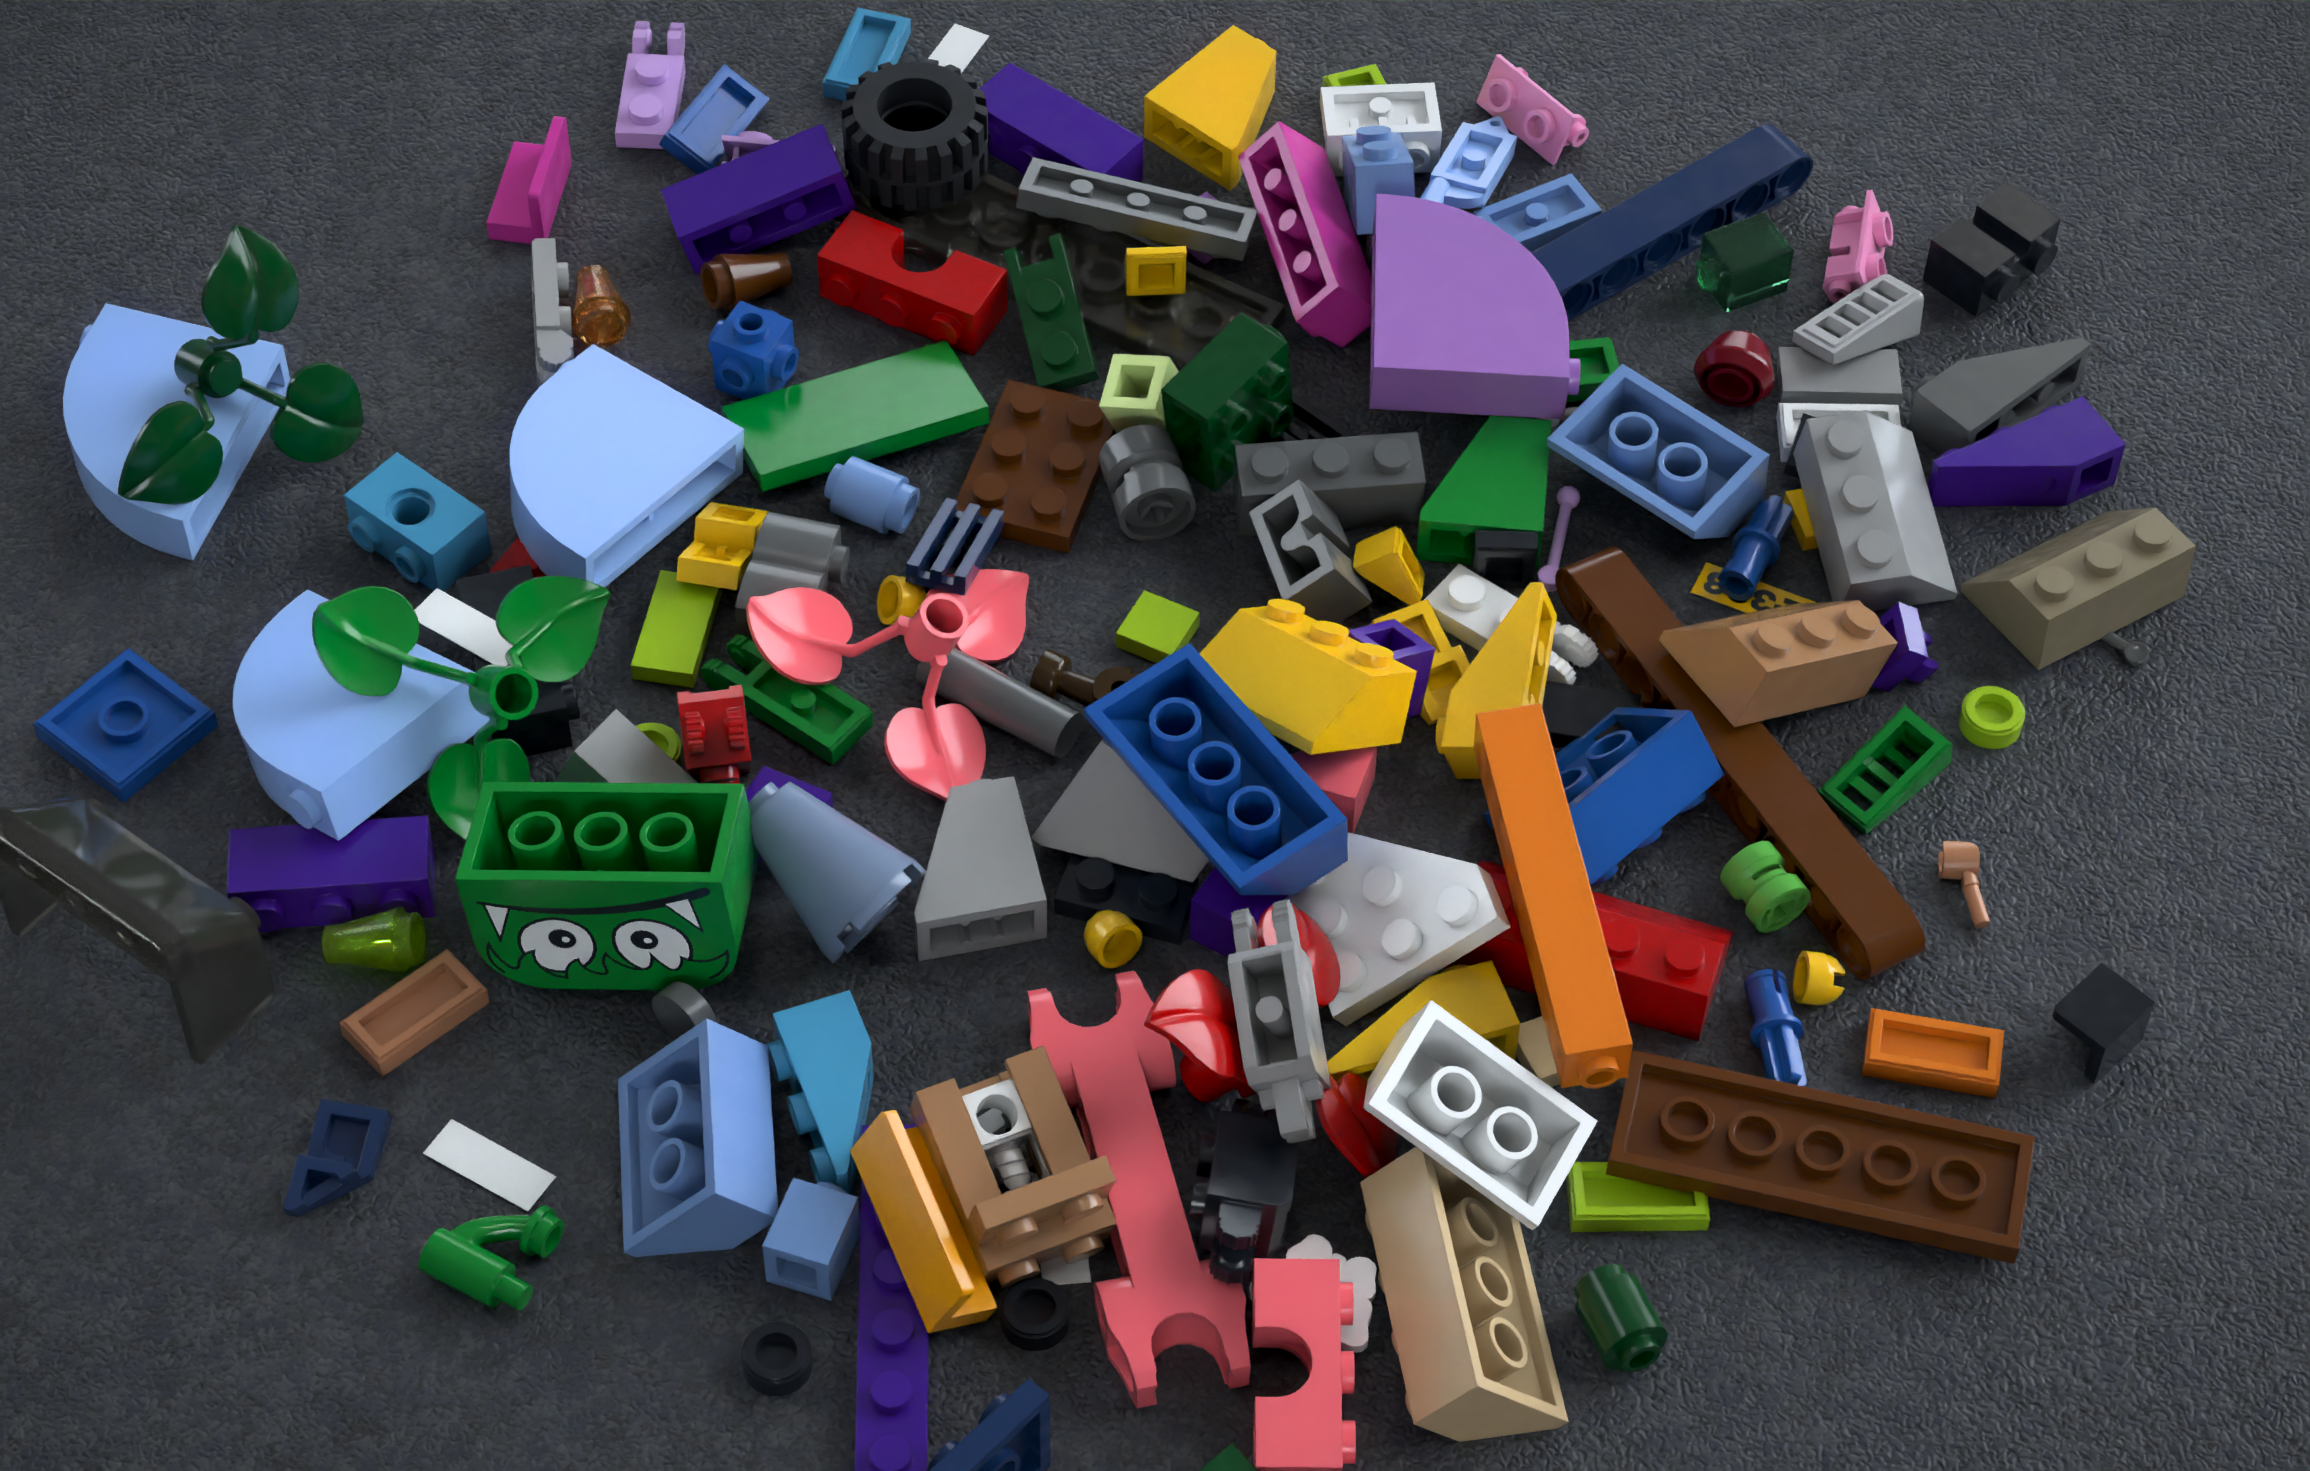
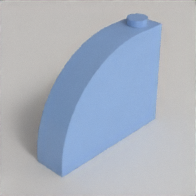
(124, 378)
(612, 466)
(332, 751)

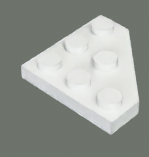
(1398, 919)

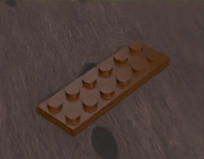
(1823, 1156)

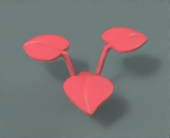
(931, 748)

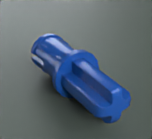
(1755, 548)
(1775, 1027)

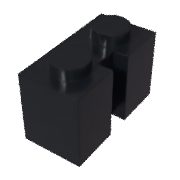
(1992, 251)

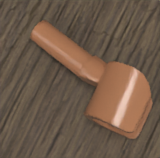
(1961, 862)

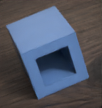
(812, 1238)

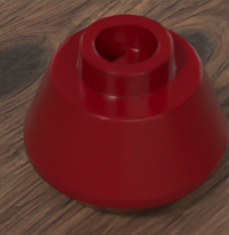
(1735, 369)

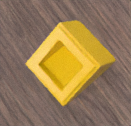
(1155, 270)
(1391, 565)

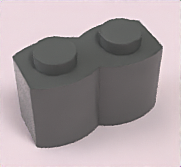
(791, 555)

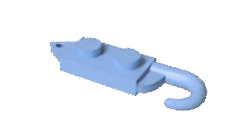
(1472, 165)

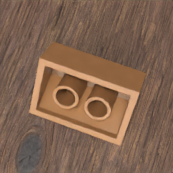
(1783, 658)

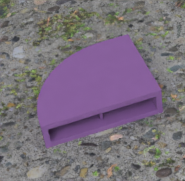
(1463, 317)

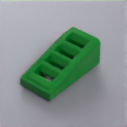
(1905, 729)

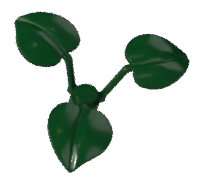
(318, 419)

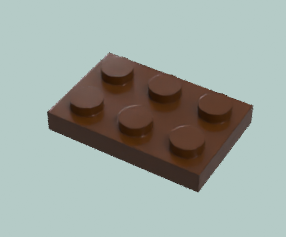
(1038, 464)

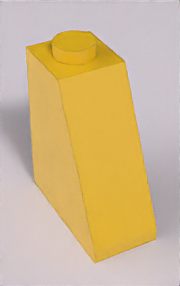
(1214, 105)

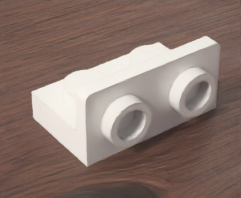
(1402, 107)

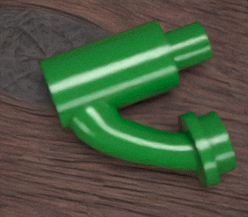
(464, 1265)

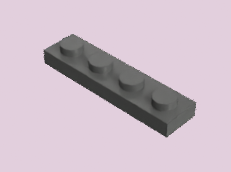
(1136, 209)

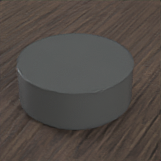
(680, 1008)

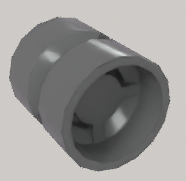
(1147, 482)

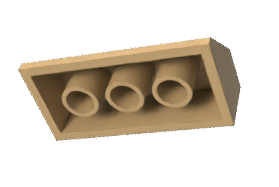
(1460, 1304)

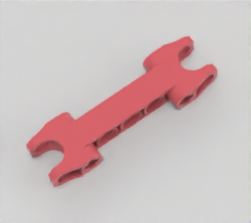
(1163, 1288)

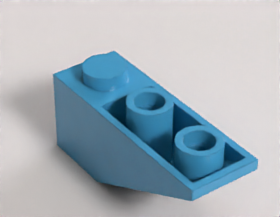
(831, 1074)

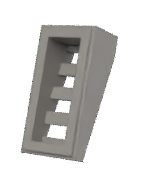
(1866, 321)

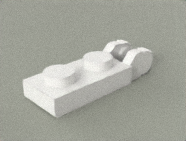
(1475, 607)

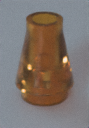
(598, 309)

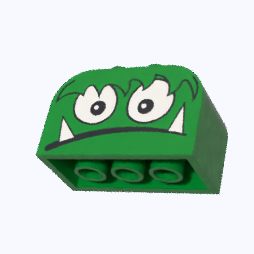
(609, 882)

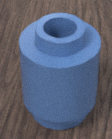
(871, 496)

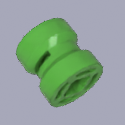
(1769, 892)

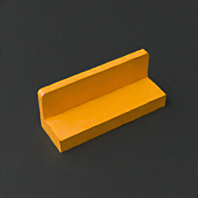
(921, 1225)

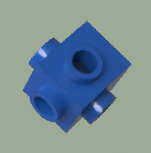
(752, 351)

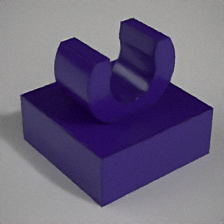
(1910, 654)

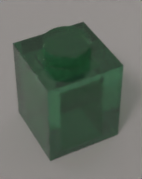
(1744, 262)

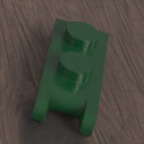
(1052, 319)

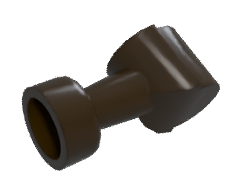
(1055, 678)

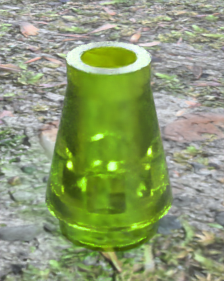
(378, 941)

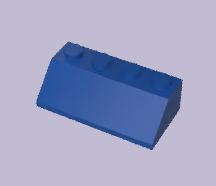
(1222, 776)

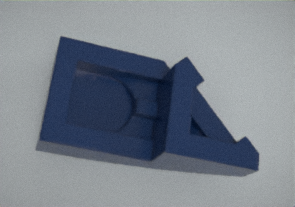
(339, 1156)

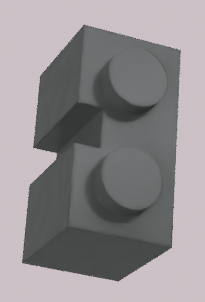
(1307, 554)

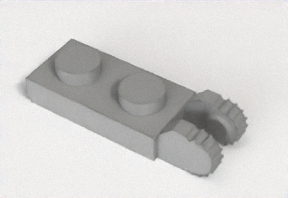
(550, 321)

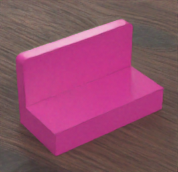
(531, 187)

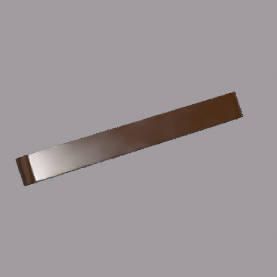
(1760, 784)

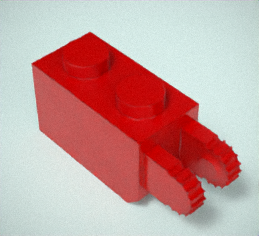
(715, 735)

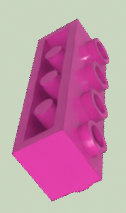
(1309, 234)

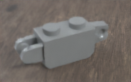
(1278, 1021)

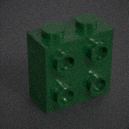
(1229, 397)

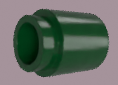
(1619, 1318)

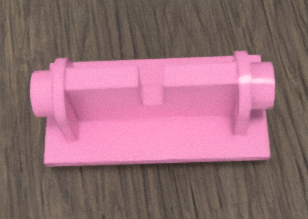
(1530, 111)
(1857, 248)

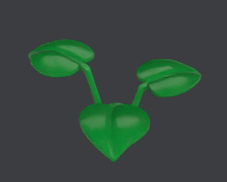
(552, 633)

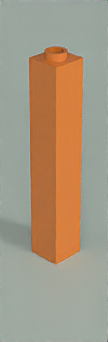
(1552, 898)

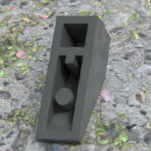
(1994, 392)

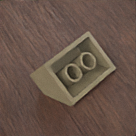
(2084, 583)

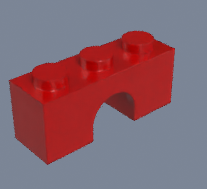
(955, 303)

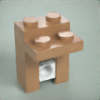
(1035, 1220)

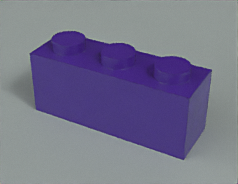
(1044, 123)
(759, 197)
(314, 880)

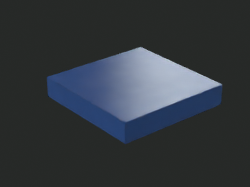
(125, 725)

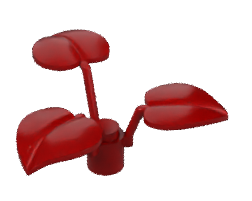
(1201, 1021)

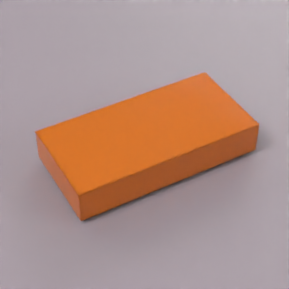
(1933, 1053)

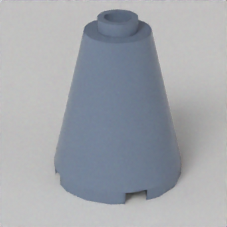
(828, 866)

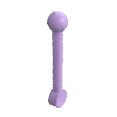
(1567, 498)

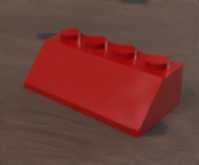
(1659, 959)

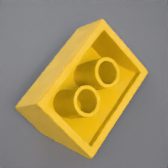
(1312, 679)

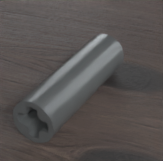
(1006, 703)

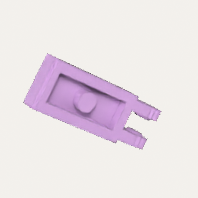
(651, 89)

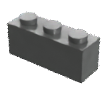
(1359, 477)

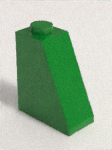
(1491, 487)

